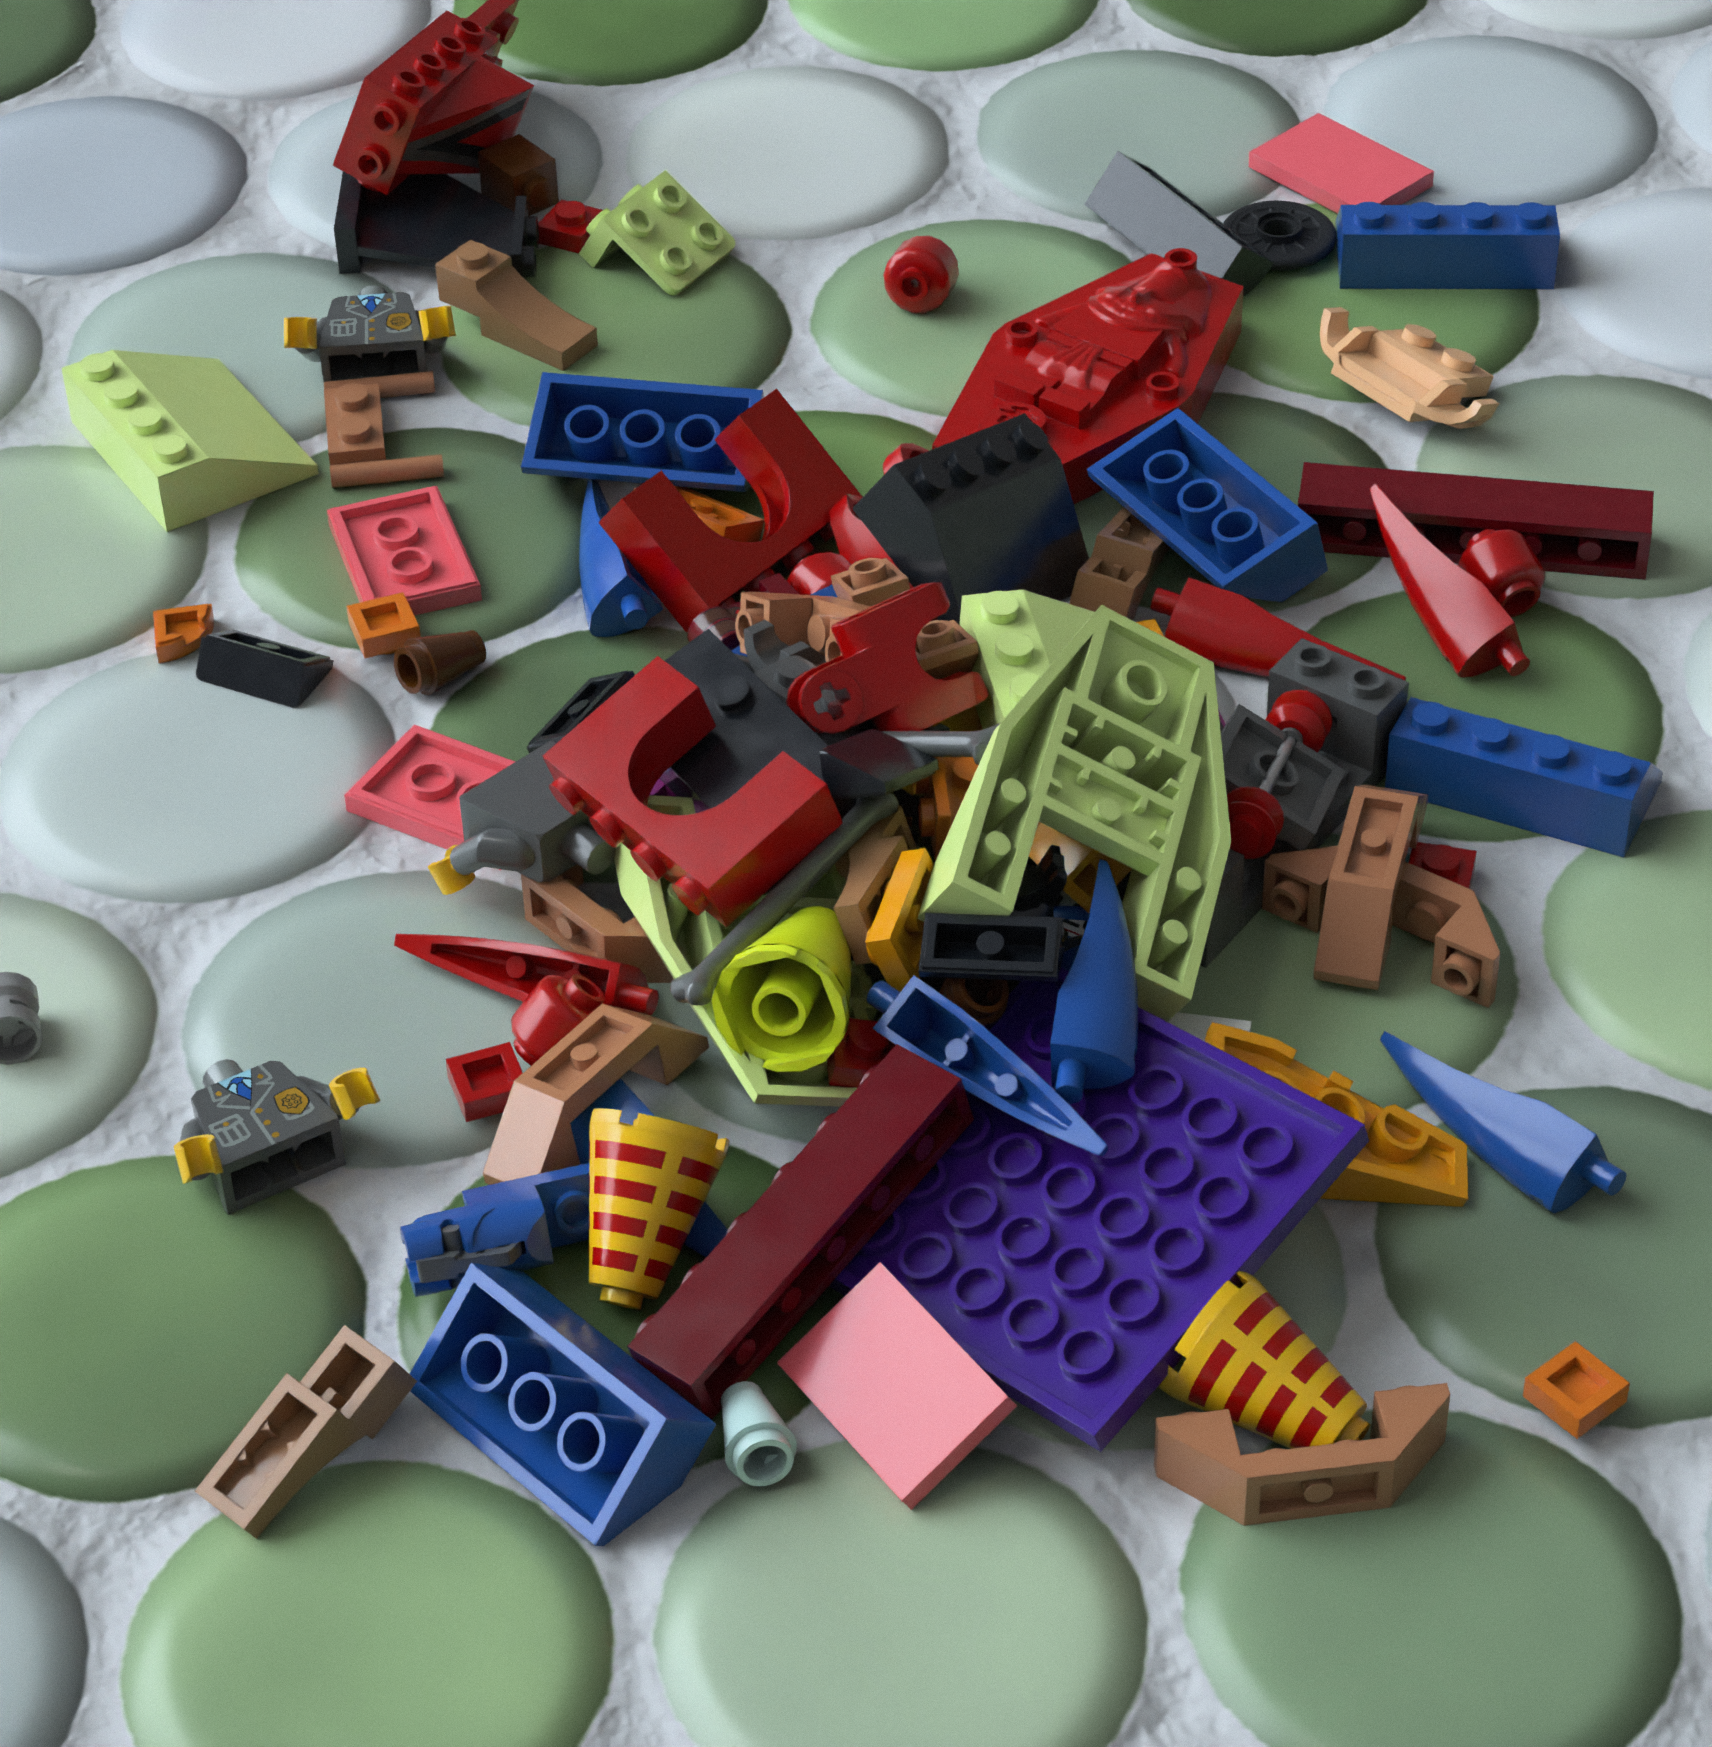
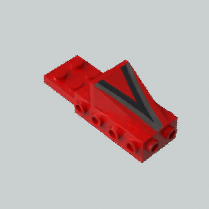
(436, 101)

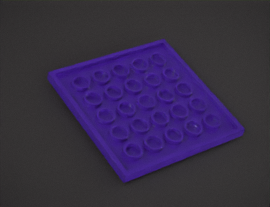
(1091, 1267)

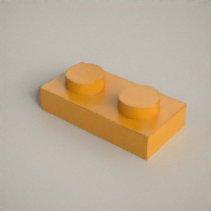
(896, 932)

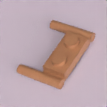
(357, 430)

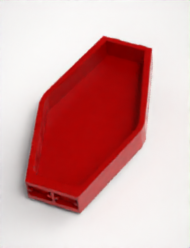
(1106, 361)

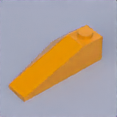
(1404, 1155)

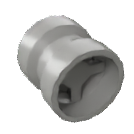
(18, 1018)

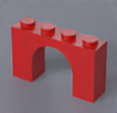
(701, 569)
(711, 857)

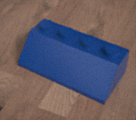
(1447, 246)
(634, 430)
(1213, 510)
(1520, 776)
(557, 1403)

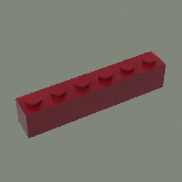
(1564, 524)
(803, 1229)

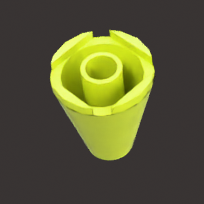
(788, 993)

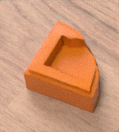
(180, 630)

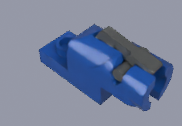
(498, 1226)

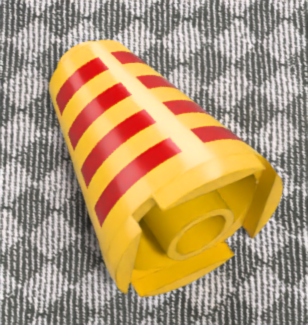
(644, 1199)
(1265, 1370)

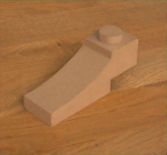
(510, 307)
(1119, 567)
(867, 870)
(304, 1428)

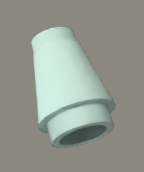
(755, 1436)

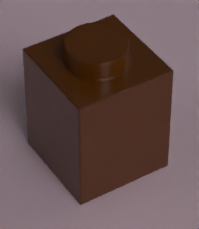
(518, 169)

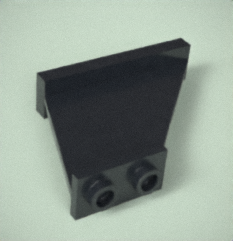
(427, 222)

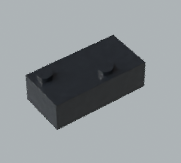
(748, 732)

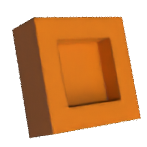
(382, 624)
(1576, 1389)

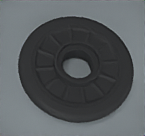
(1303, 232)

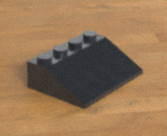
(981, 516)

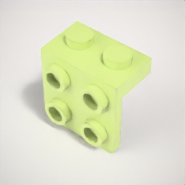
(661, 233)

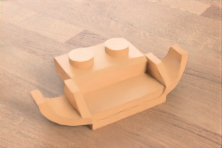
(1407, 371)

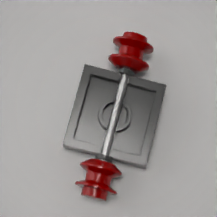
(1276, 775)

